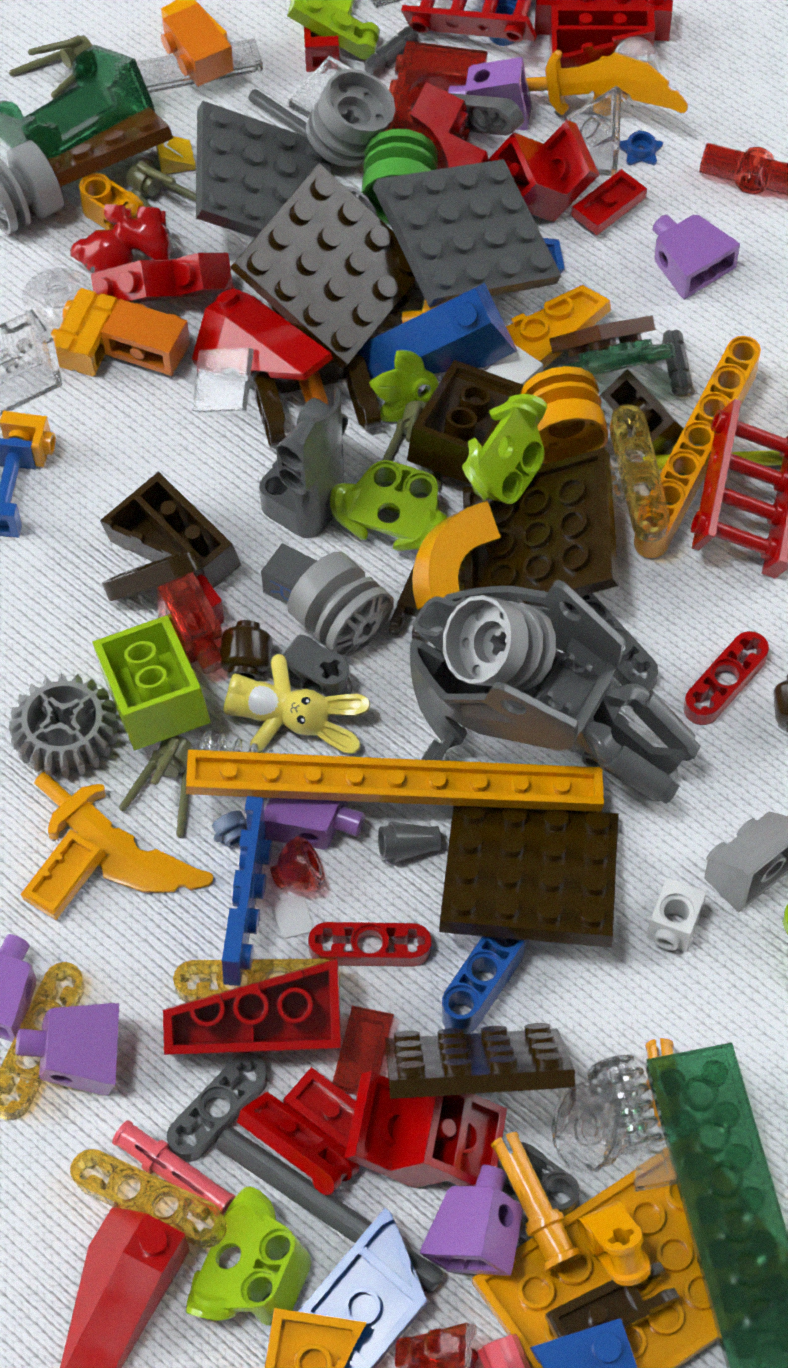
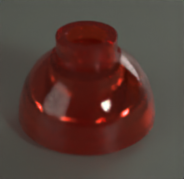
(298, 867)

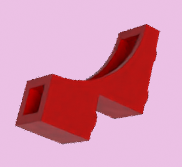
(442, 116)
(165, 279)

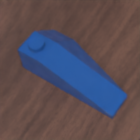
(457, 330)

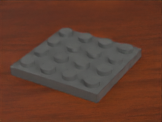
(247, 168)
(466, 231)

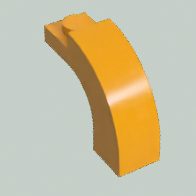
(445, 548)

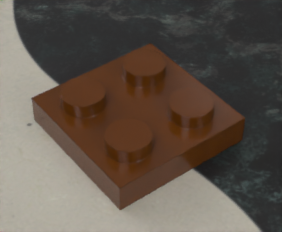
(602, 336)

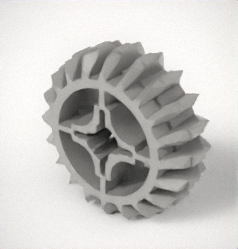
(56, 744)

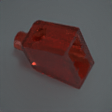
(192, 620)

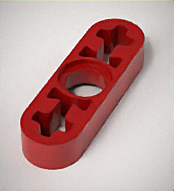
(725, 694)
(358, 930)

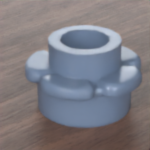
(229, 828)

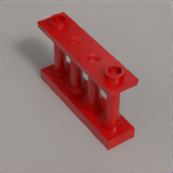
(483, 23)
(705, 522)

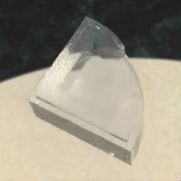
(654, 1167)

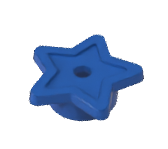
(643, 140)

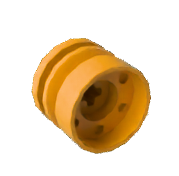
(573, 412)

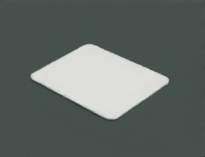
(292, 916)

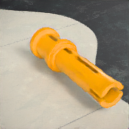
(544, 1221)

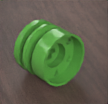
(395, 154)

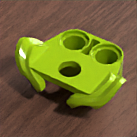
(511, 453)
(358, 504)
(262, 1240)

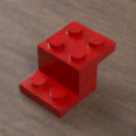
(551, 172)
(423, 1137)

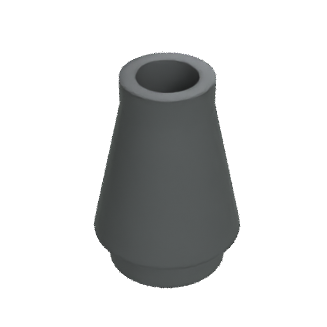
(406, 841)

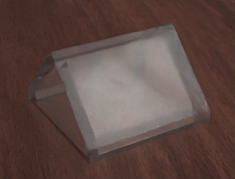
(601, 129)

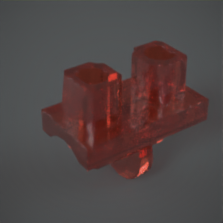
(438, 1348)

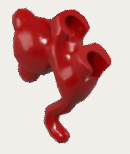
(114, 246)

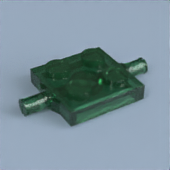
(624, 356)

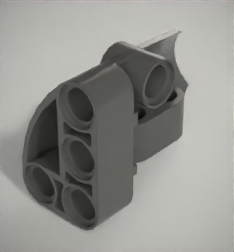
(307, 470)

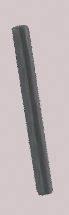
(303, 1192)

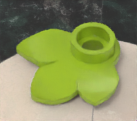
(402, 385)

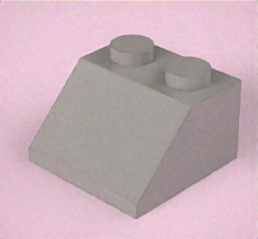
(750, 861)

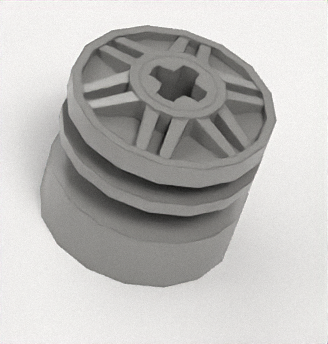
(348, 115)
(27, 185)
(340, 604)
(499, 642)

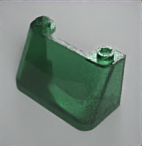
(105, 94)

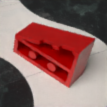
(596, 31)

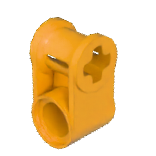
(99, 190)
(616, 1243)

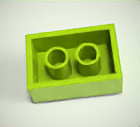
(151, 682)

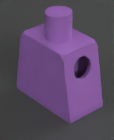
(502, 80)
(693, 253)
(311, 820)
(16, 985)
(75, 1046)
(476, 1227)

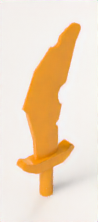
(631, 75)
(124, 861)

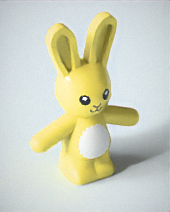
(299, 710)

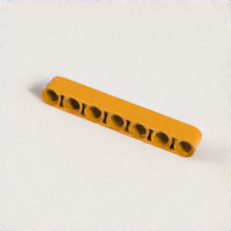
(692, 459)

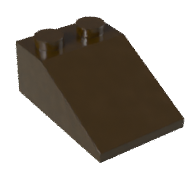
(457, 415)

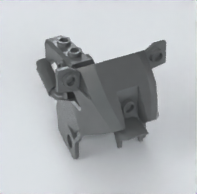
(567, 710)

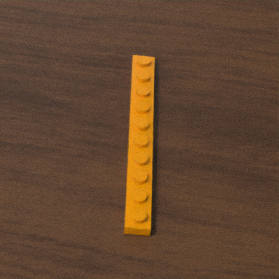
(394, 780)

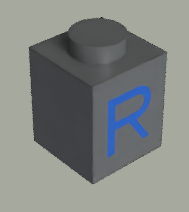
(284, 571)

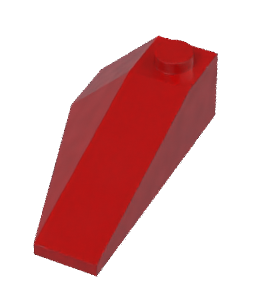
(246, 322)
(121, 1287)

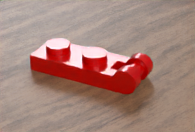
(298, 1142)

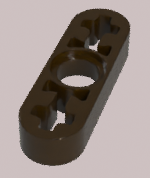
(151, 574)

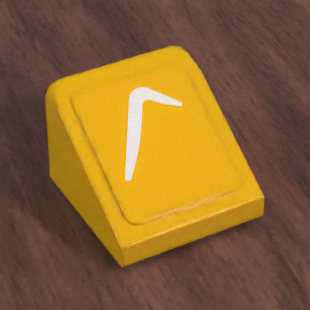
(175, 156)

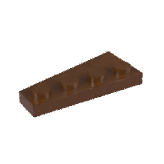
(111, 146)

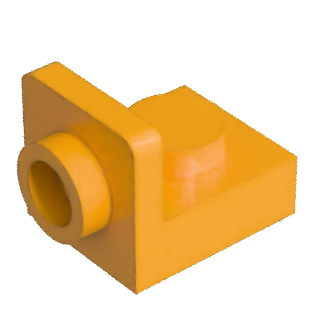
(30, 428)

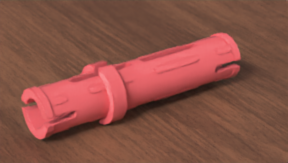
(159, 1159)

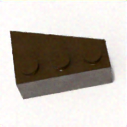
(162, 522)

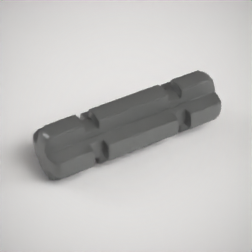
(388, 52)
(678, 366)

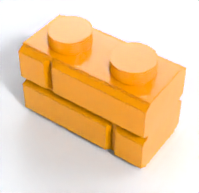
(79, 337)

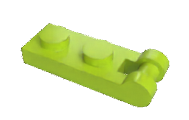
(330, 21)

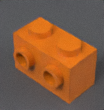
(197, 45)
(146, 337)

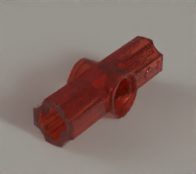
(749, 170)

